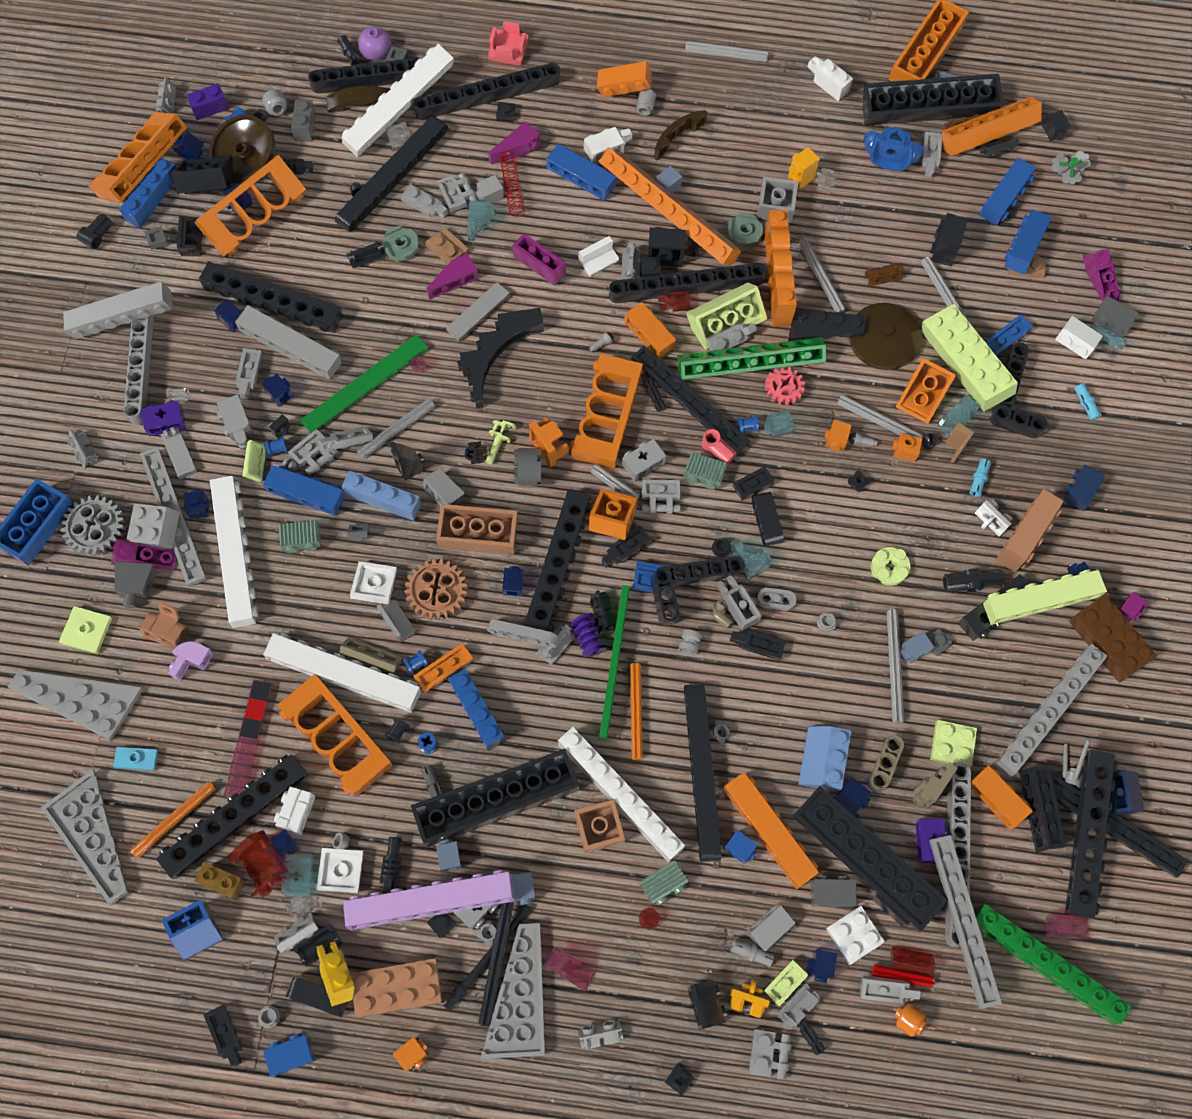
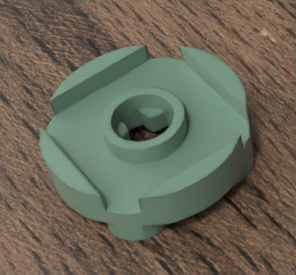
(743, 239)
(404, 252)

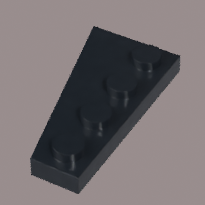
(825, 324)

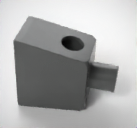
(133, 581)

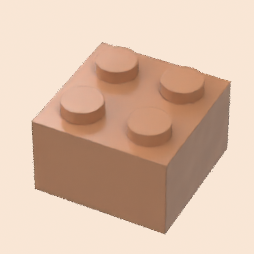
(599, 826)

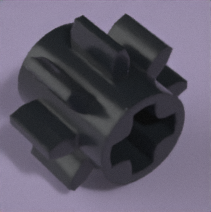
(476, 452)

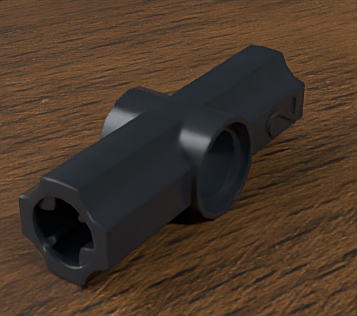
(973, 580)

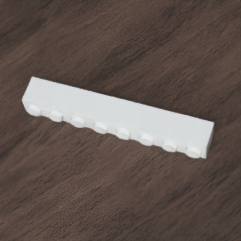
(397, 100)
(233, 552)
(343, 673)
(624, 797)

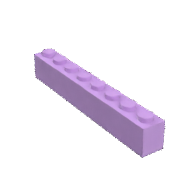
(428, 900)

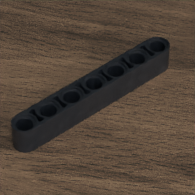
(360, 75)

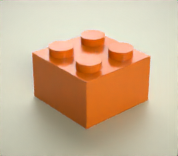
(613, 514)

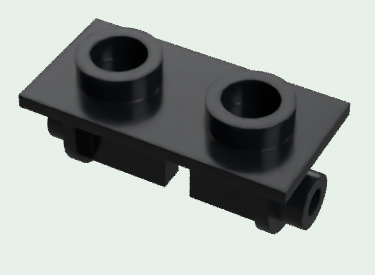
(366, 255)
(600, 603)

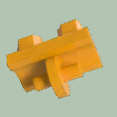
(738, 998)

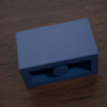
(288, 1055)

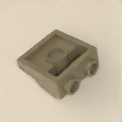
(930, 789)

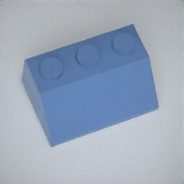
(825, 758)

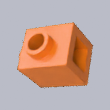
(837, 435)
(906, 447)
(412, 1054)

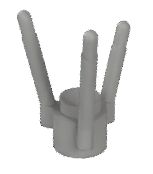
(1074, 776)

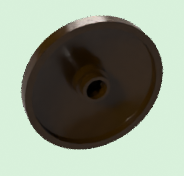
(247, 141)
(889, 337)

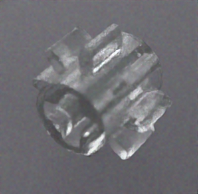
(825, 179)

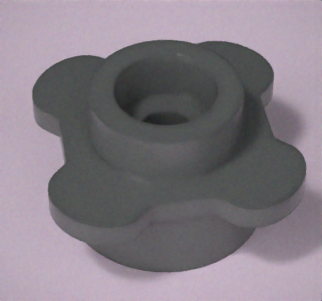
(723, 728)

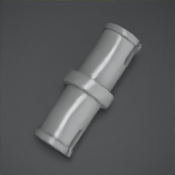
(752, 952)

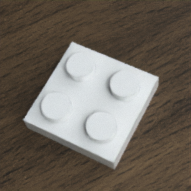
(373, 582)
(340, 870)
(855, 935)

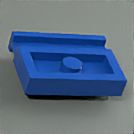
(643, 574)

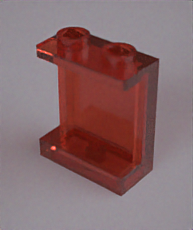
(260, 862)

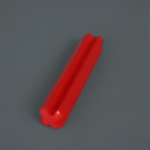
(912, 977)

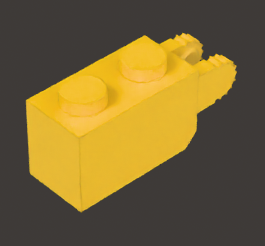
(335, 975)

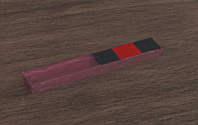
(248, 737)

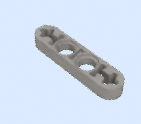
(523, 633)

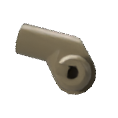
(719, 614)

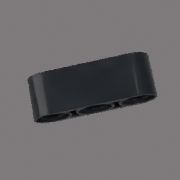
(767, 519)
(313, 996)

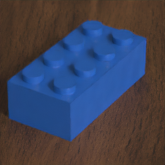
(33, 521)

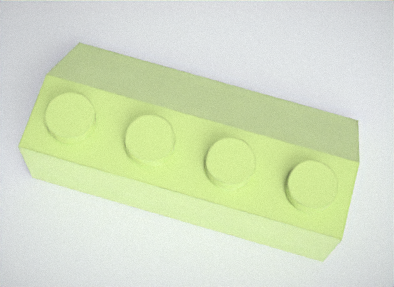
(731, 308)

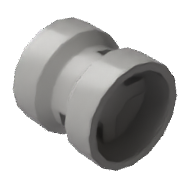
(690, 641)

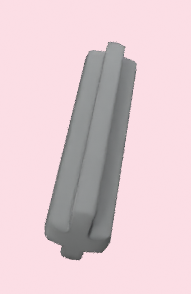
(613, 482)

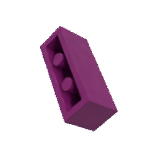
(539, 259)

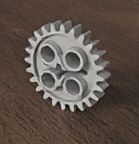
(93, 525)

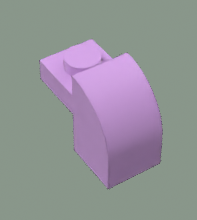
(187, 654)

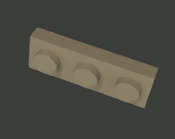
(370, 654)

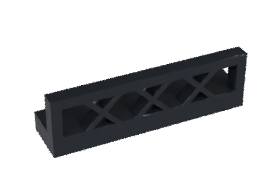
(1044, 807)

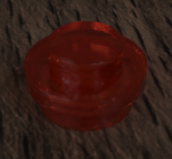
(649, 918)

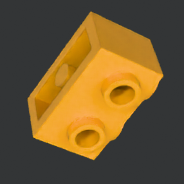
(803, 167)

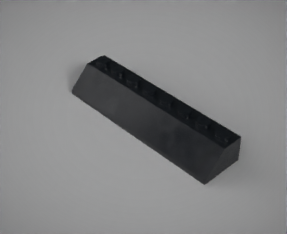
(931, 99)
(494, 798)

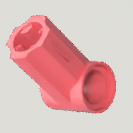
(719, 447)

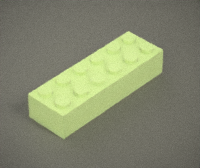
(969, 357)

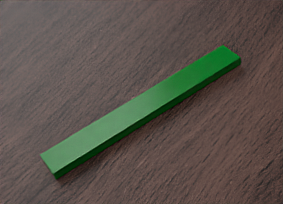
(364, 384)
(614, 663)

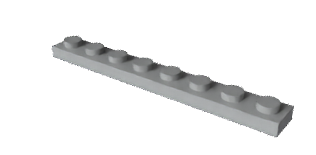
(166, 497)
(965, 922)

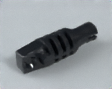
(299, 166)
(391, 865)

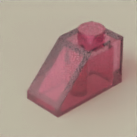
(1067, 927)
(569, 969)

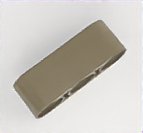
(890, 755)

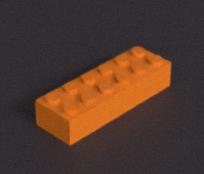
(929, 42)

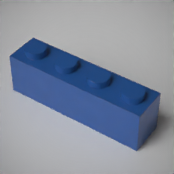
(581, 172)
(1007, 191)
(148, 193)
(1027, 242)
(304, 490)
(476, 709)

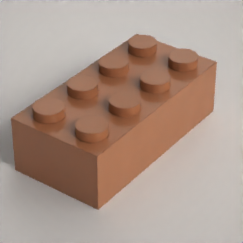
(477, 529)
(1030, 531)
(396, 988)

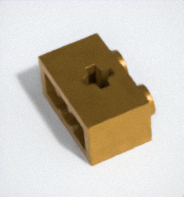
(220, 881)

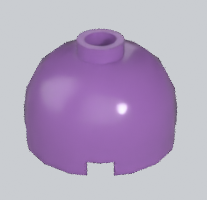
(374, 43)

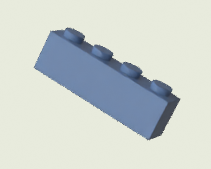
(381, 495)

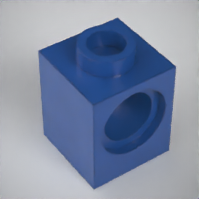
(741, 847)

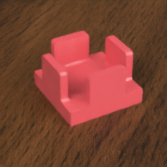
(508, 44)

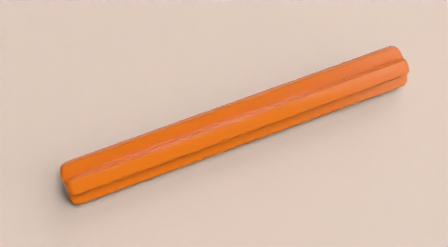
(636, 711)
(173, 819)

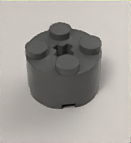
(529, 466)

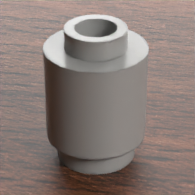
(646, 102)

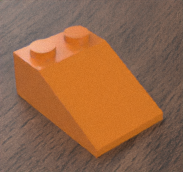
(926, 390)

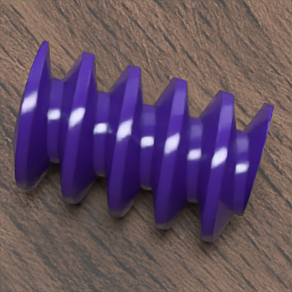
(586, 635)

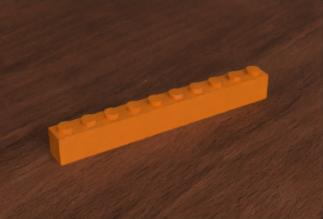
(670, 206)

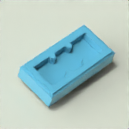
(135, 758)

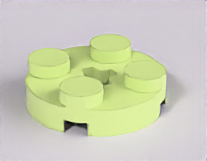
(883, 573)

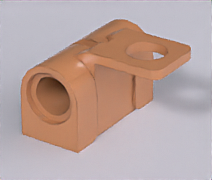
(164, 626)

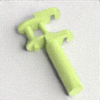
(499, 438)

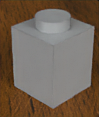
(489, 190)

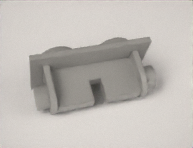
(167, 96)
(630, 262)
(78, 442)
(565, 637)
(792, 1012)
(609, 1031)

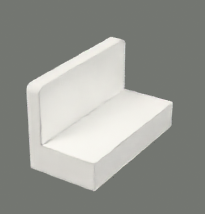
(598, 256)

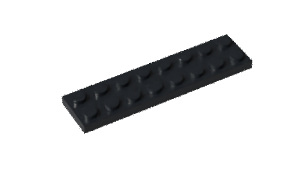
(870, 859)

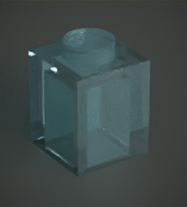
(779, 424)

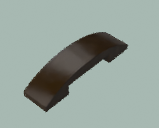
(354, 96)
(692, 120)

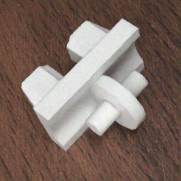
(993, 518)

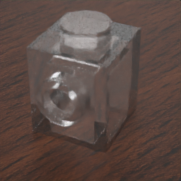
(398, 135)

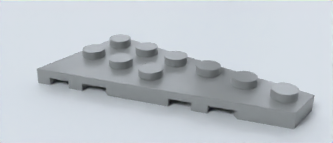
(89, 703)
(85, 828)
(518, 1013)

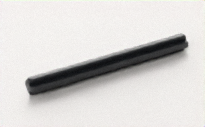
(495, 964)

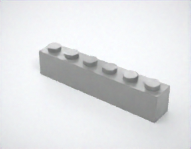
(117, 310)
(289, 342)

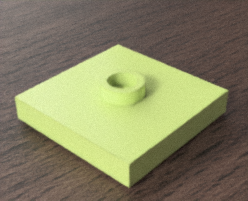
(85, 630)

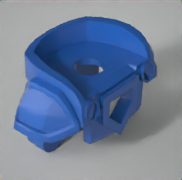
(892, 151)

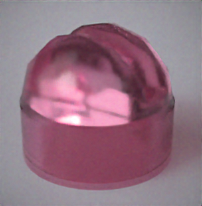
(420, 362)

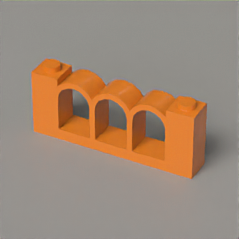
(138, 157)
(283, 179)
(779, 268)
(598, 451)
(307, 697)

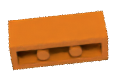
(624, 79)
(650, 330)
(1000, 797)

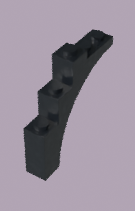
(509, 329)

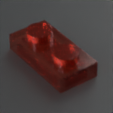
(912, 960)

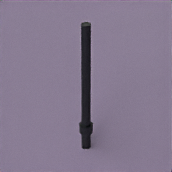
(460, 990)

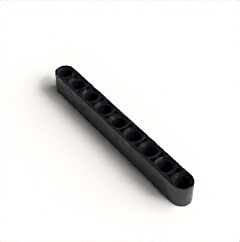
(487, 91)
(391, 174)
(678, 281)
(702, 773)

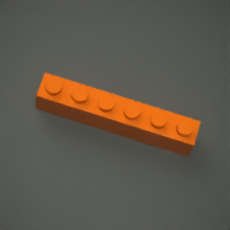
(991, 126)
(770, 830)

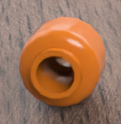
(911, 1020)

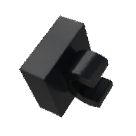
(679, 1079)

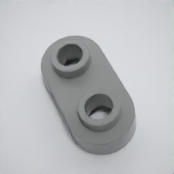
(776, 597)

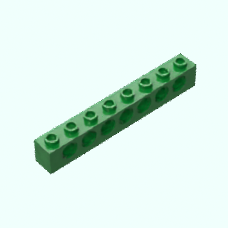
(751, 358)
(1051, 965)

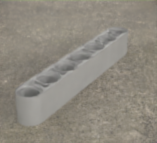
(136, 371)

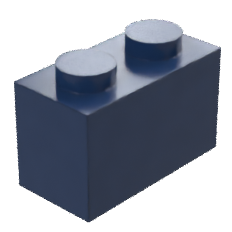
(1083, 488)
(1126, 794)

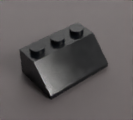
(203, 174)

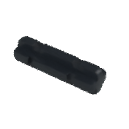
(654, 394)
(810, 1037)

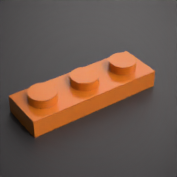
(443, 668)

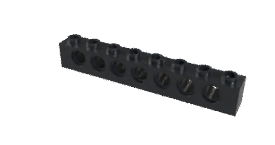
(214, 273)
(573, 501)
(1082, 842)
(168, 855)

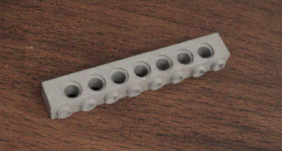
(1050, 711)

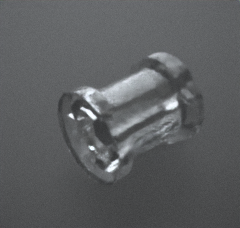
(179, 395)

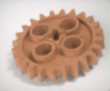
(453, 591)

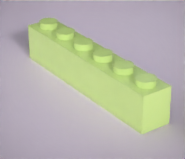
(1044, 597)

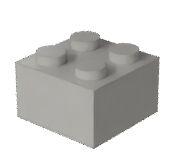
(777, 195)
(153, 526)

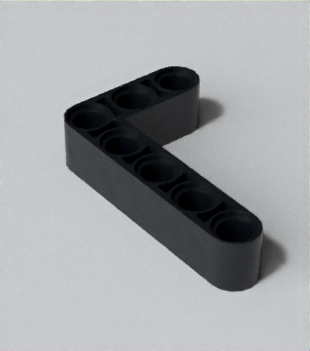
(1007, 409)
(689, 577)

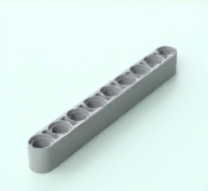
(963, 824)

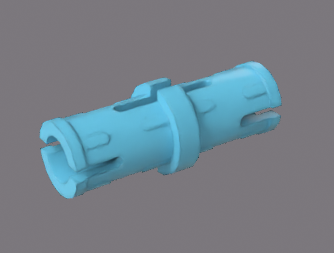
(1087, 401)
(980, 477)

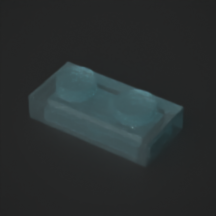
(1114, 341)

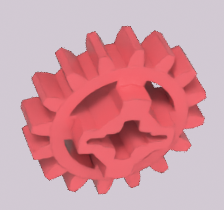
(780, 379)

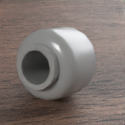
(274, 102)

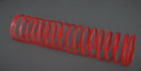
(508, 201)

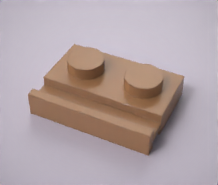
(446, 246)

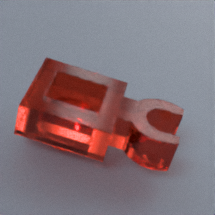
(678, 301)

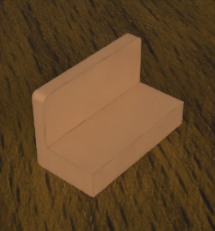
(958, 439)

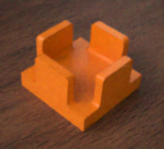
(546, 436)

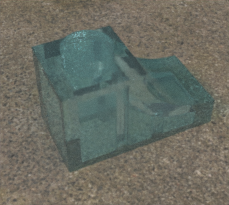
(479, 216)
(755, 559)

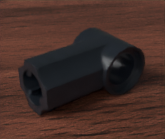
(92, 235)

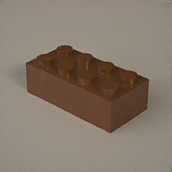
(1113, 635)

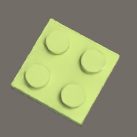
(953, 743)

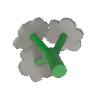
(1078, 162)

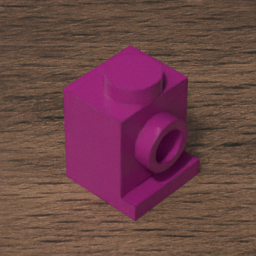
(1133, 606)

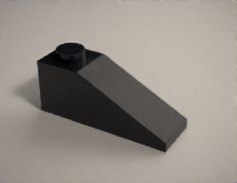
(407, 460)

